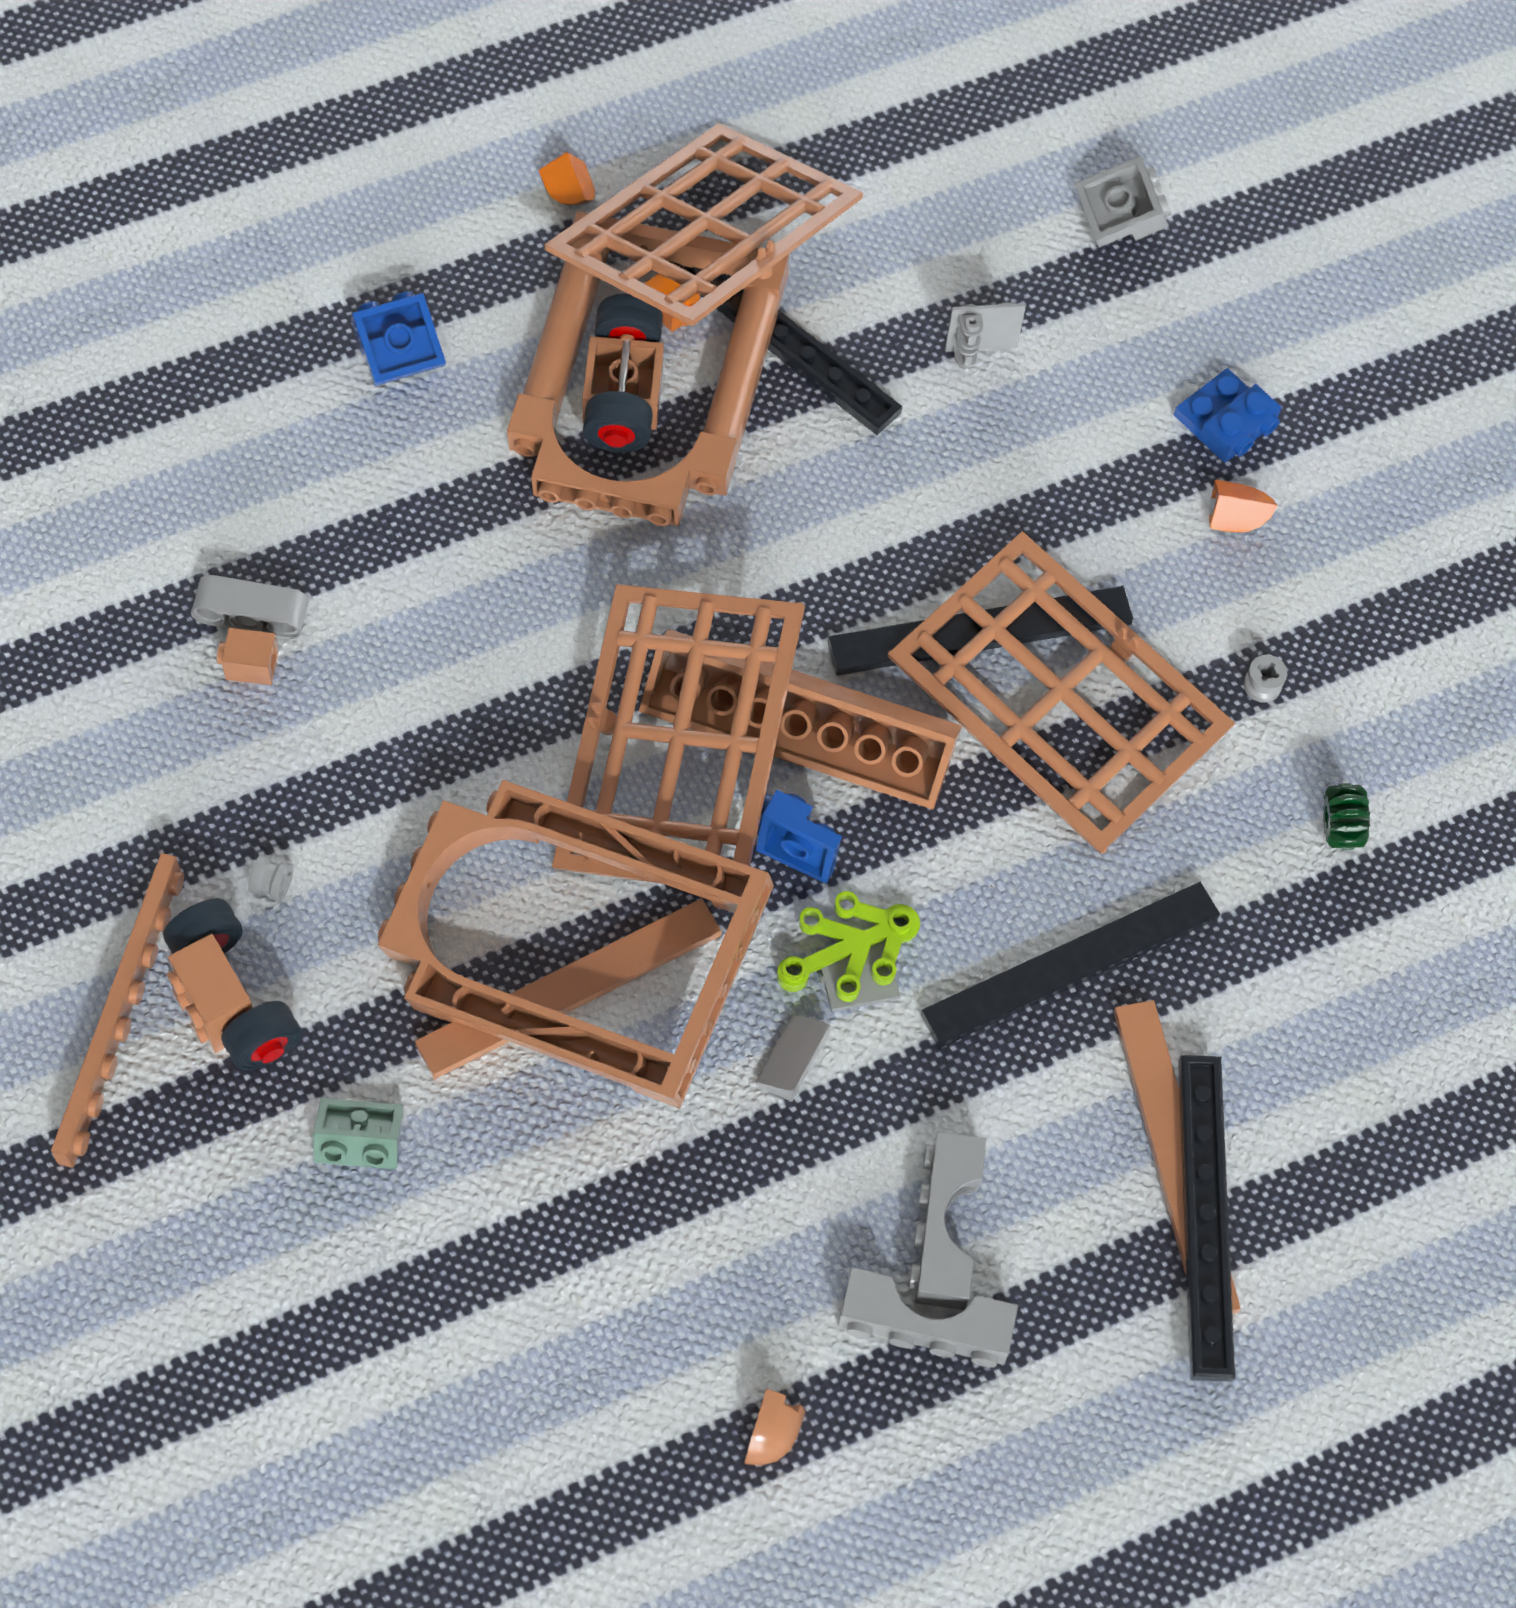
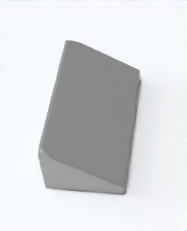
(793, 1056)

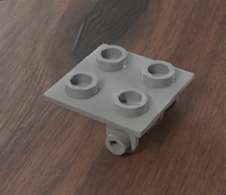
(983, 328)

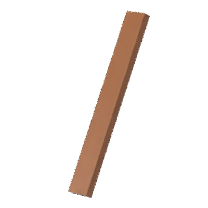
(581, 982)
(1159, 1106)

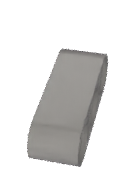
(249, 606)

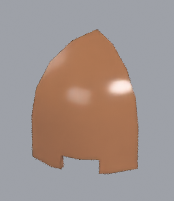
(774, 1430)

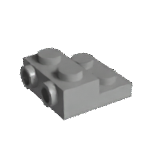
(1123, 202)

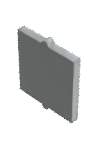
(869, 992)

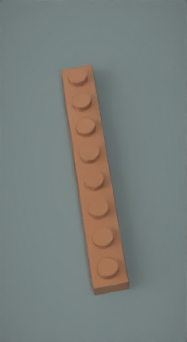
(114, 1021)

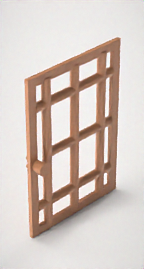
(700, 221)
(1120, 651)
(621, 727)

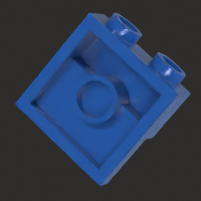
(397, 338)
(1229, 415)
(793, 839)

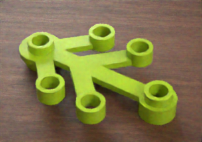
(852, 943)

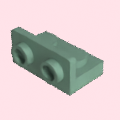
(357, 1133)

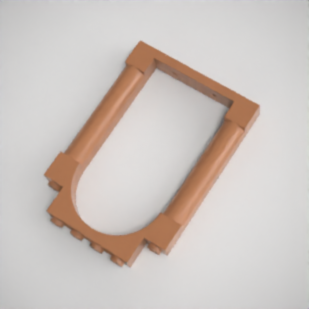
(715, 453)
(532, 817)

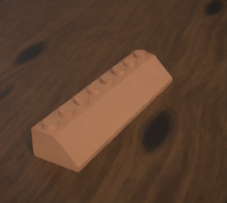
(820, 725)

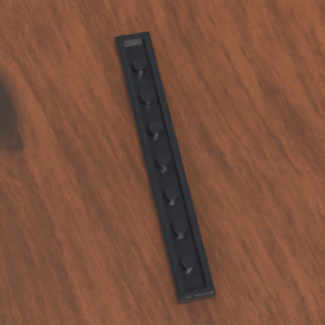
(820, 367)
(870, 647)
(1069, 964)
(1206, 1219)

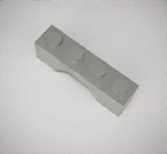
(944, 1269)
(876, 1309)

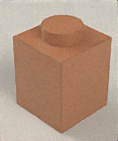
(248, 656)

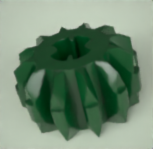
(1346, 816)

